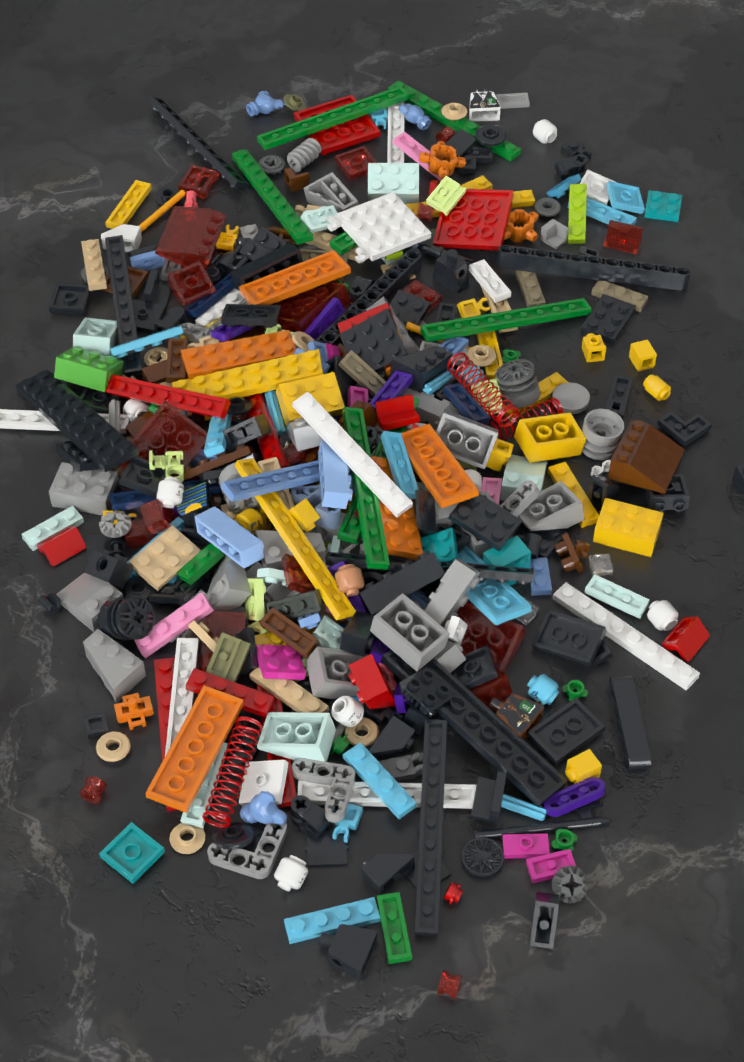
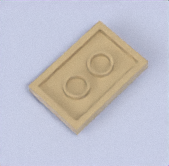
(164, 557)

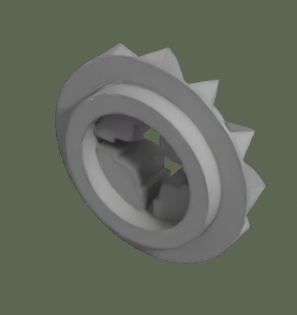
(121, 528)

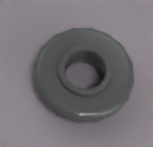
(544, 203)

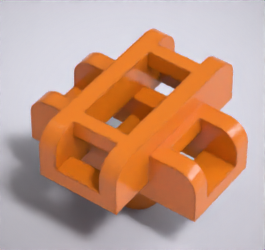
(133, 708)

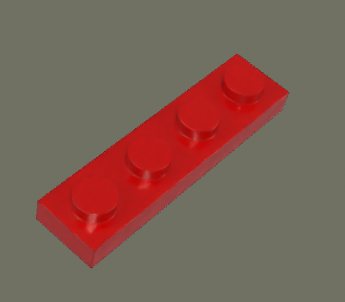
(254, 700)

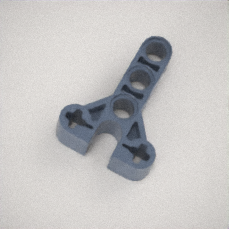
(329, 516)

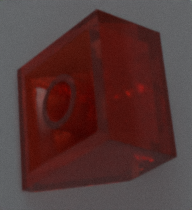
(190, 283)

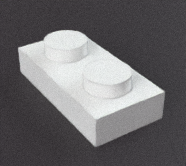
(456, 628)

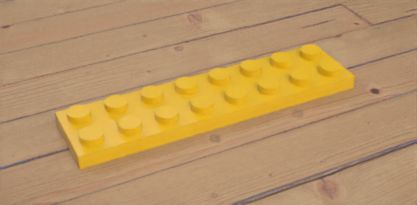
(255, 377)

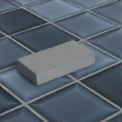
(513, 100)

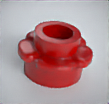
(453, 893)

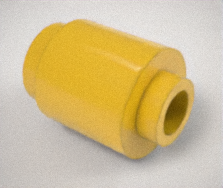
(657, 387)

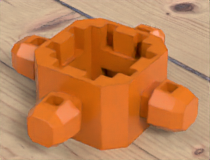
(445, 167)
(519, 234)

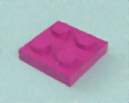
(280, 662)

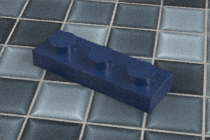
(466, 403)

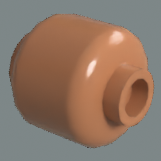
(349, 580)

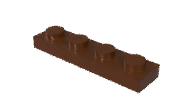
(222, 458)

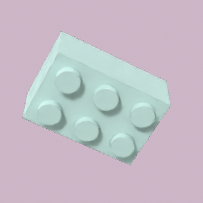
(396, 178)

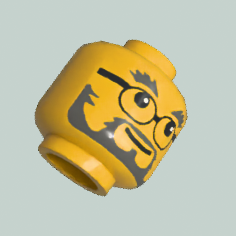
(250, 520)

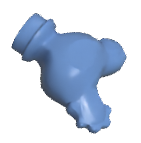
(263, 104)
(415, 115)
(263, 809)

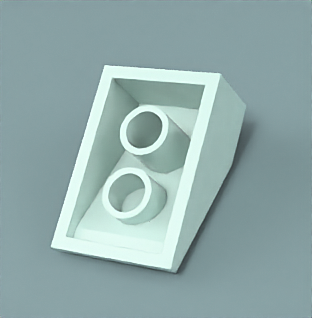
(96, 335)
(520, 470)
(298, 735)

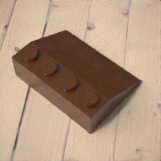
(645, 458)

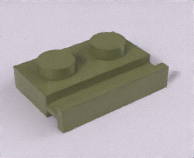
(228, 657)

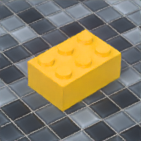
(321, 387)
(549, 437)
(628, 527)

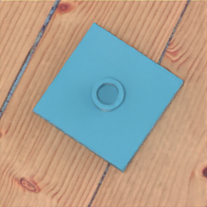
(625, 197)

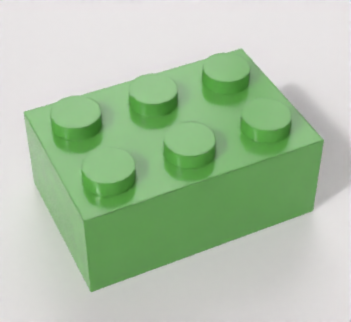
(87, 368)

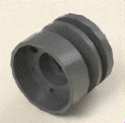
(518, 382)

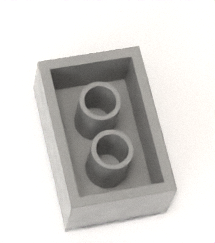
(466, 438)
(84, 490)
(409, 632)

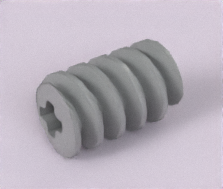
(303, 154)

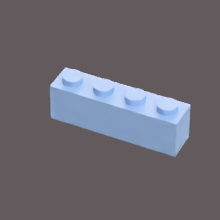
(333, 478)
(229, 537)

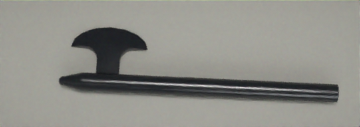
(584, 822)

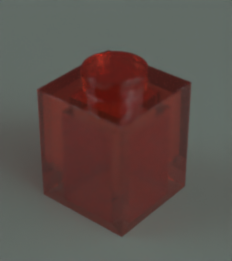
(155, 516)
(138, 535)

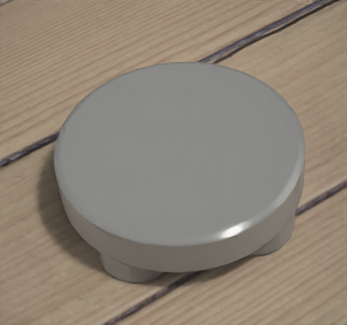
(572, 397)

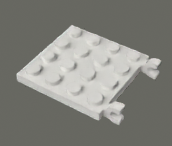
(380, 227)

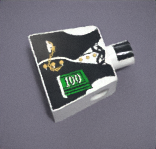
(484, 106)

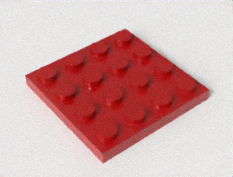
(343, 134)
(476, 221)

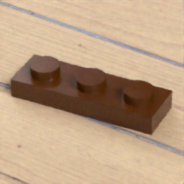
(175, 366)
(289, 633)

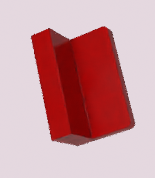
(396, 412)
(62, 545)
(687, 637)

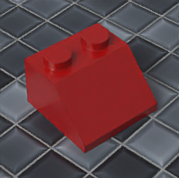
(371, 683)

